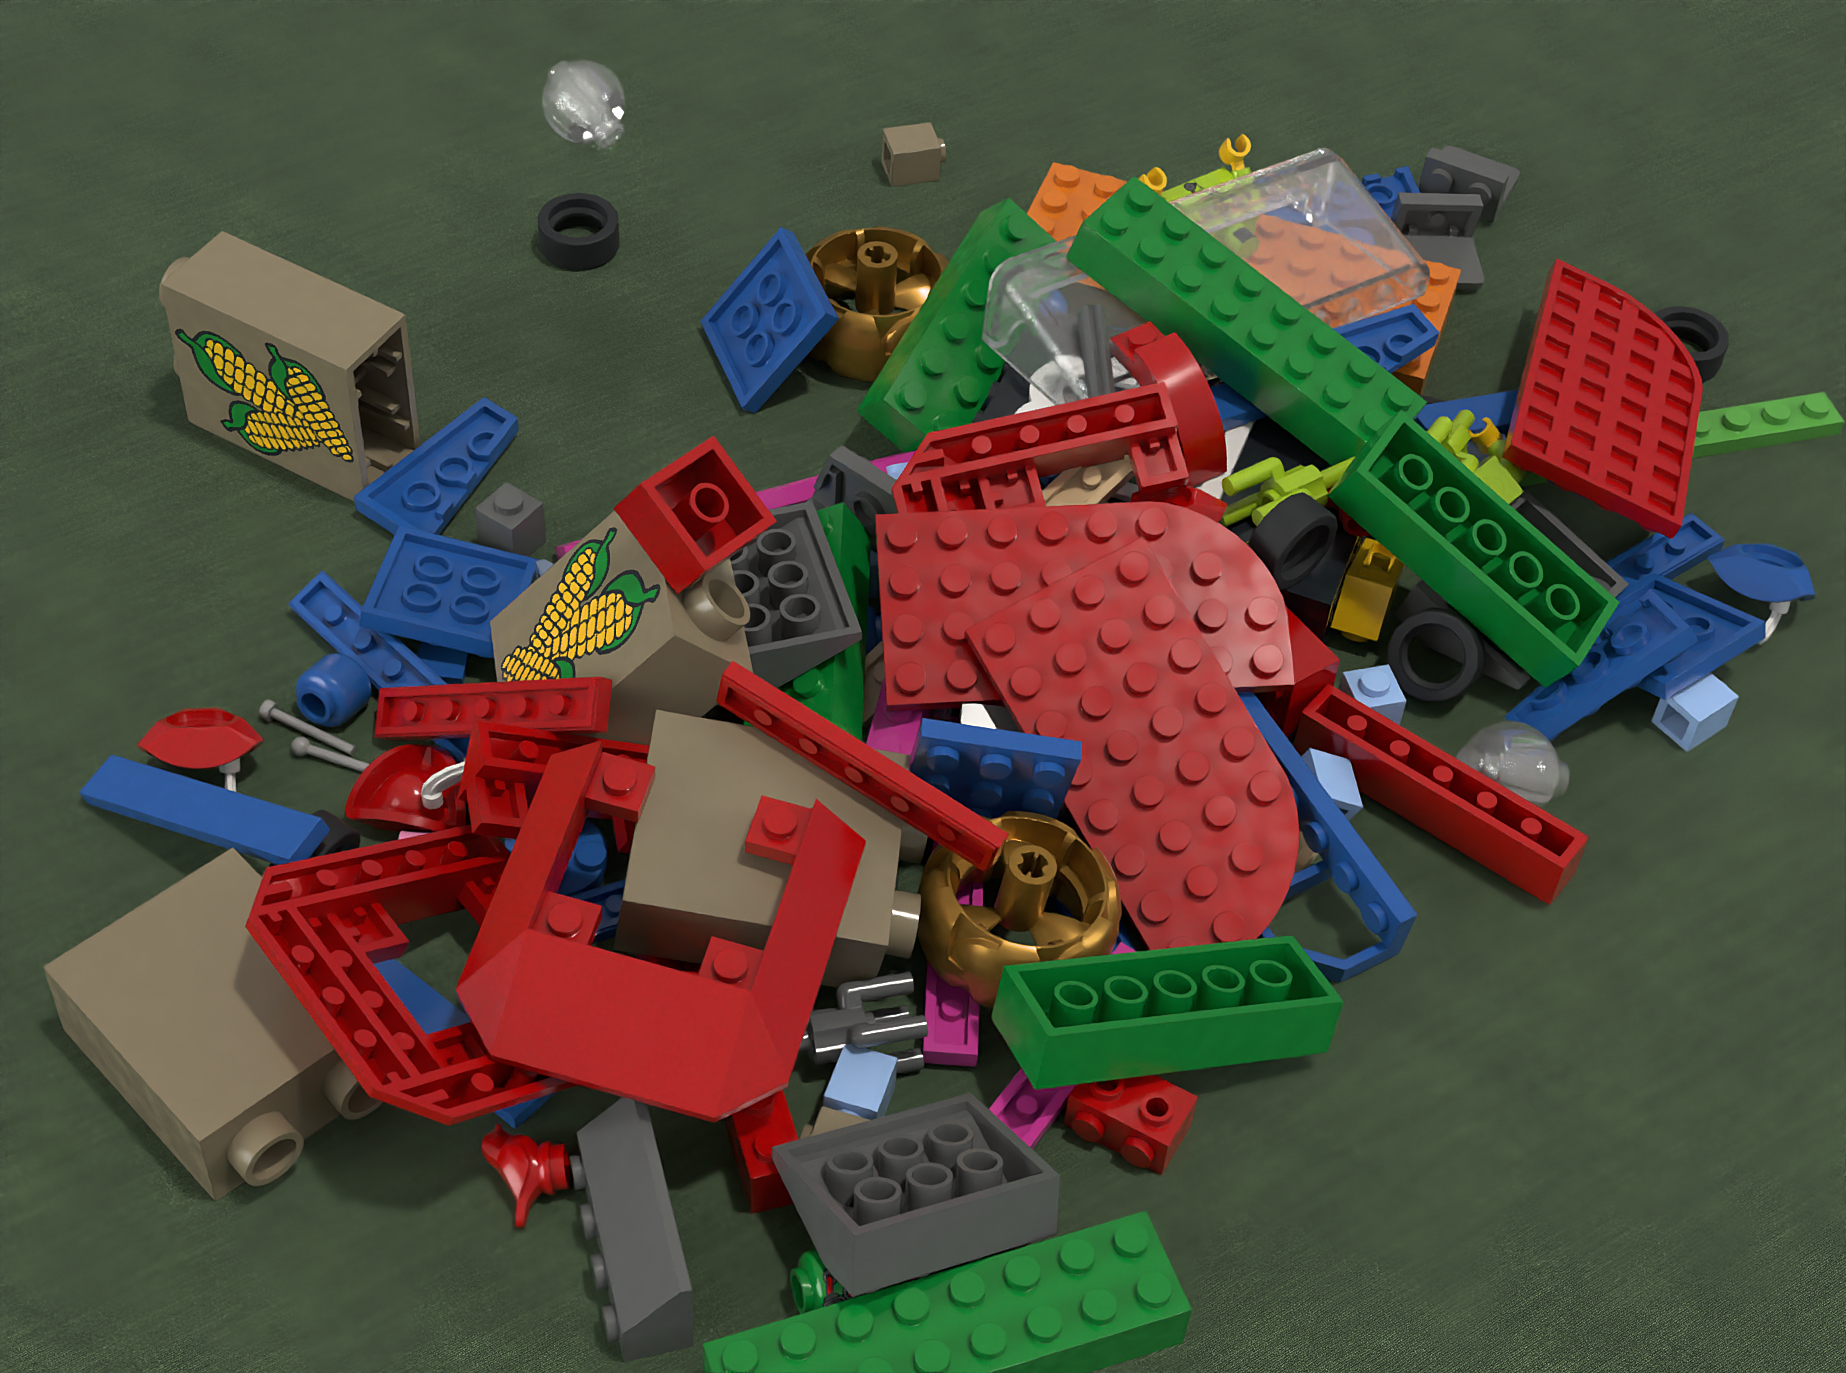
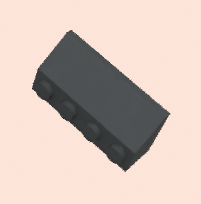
(634, 1233)

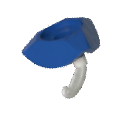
(1765, 575)

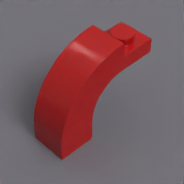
(1162, 358)

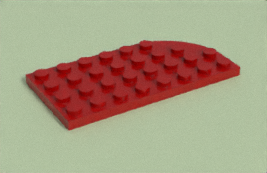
(1607, 402)
(966, 565)
(1170, 758)

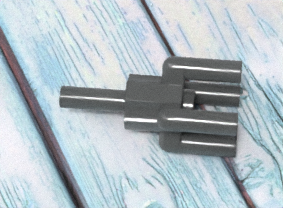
(849, 1024)

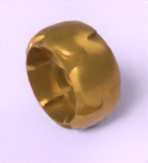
(884, 272)
(1036, 862)

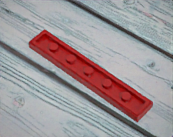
(452, 709)
(861, 767)

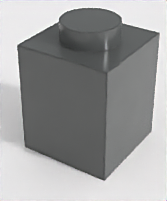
(511, 521)

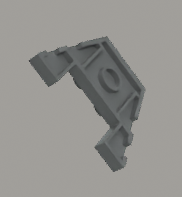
(857, 484)

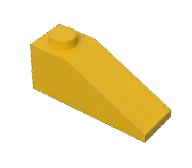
(1368, 592)

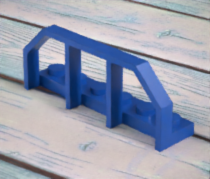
(1343, 856)

